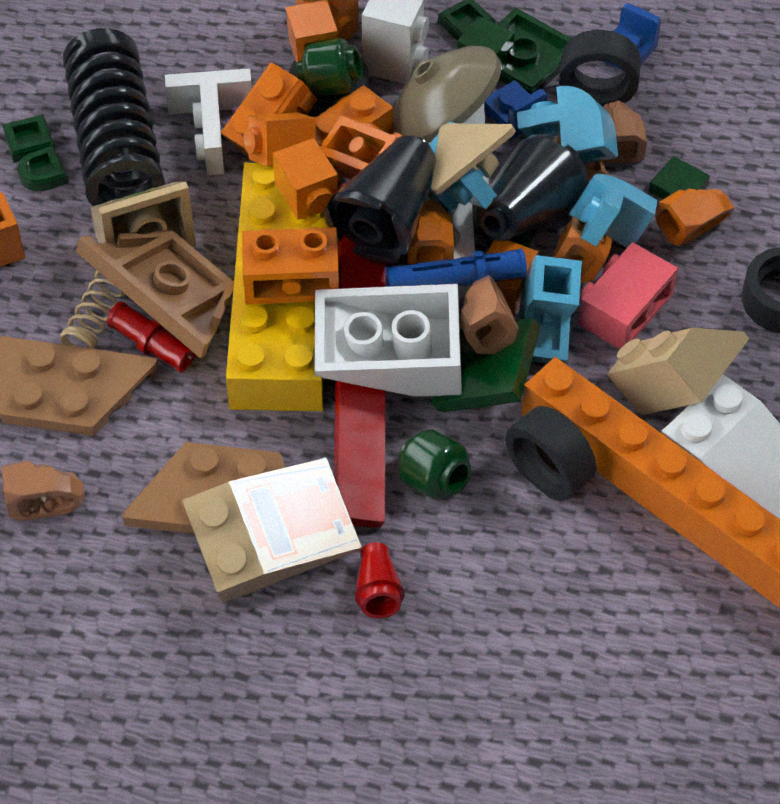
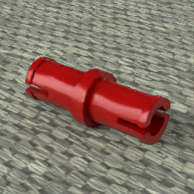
(150, 336)

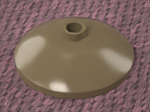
(446, 90)

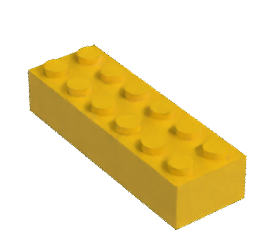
(270, 343)

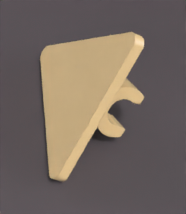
(464, 148)

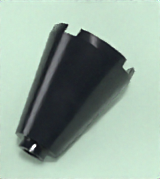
(533, 188)
(384, 201)

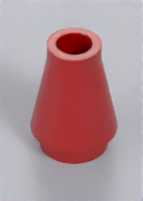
(378, 584)

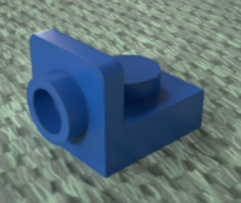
(640, 28)
(510, 99)

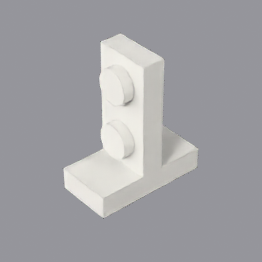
(205, 97)

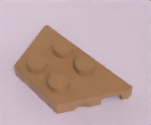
(166, 281)
(66, 384)
(190, 472)

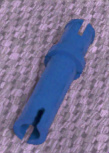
(461, 270)

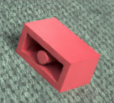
(626, 295)

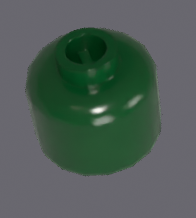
(330, 67)
(434, 465)

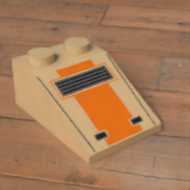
(271, 527)

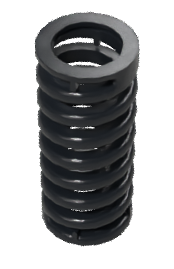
(90, 117)

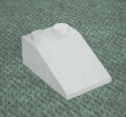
(394, 38)
(390, 338)
(734, 439)

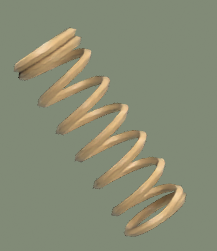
(82, 333)

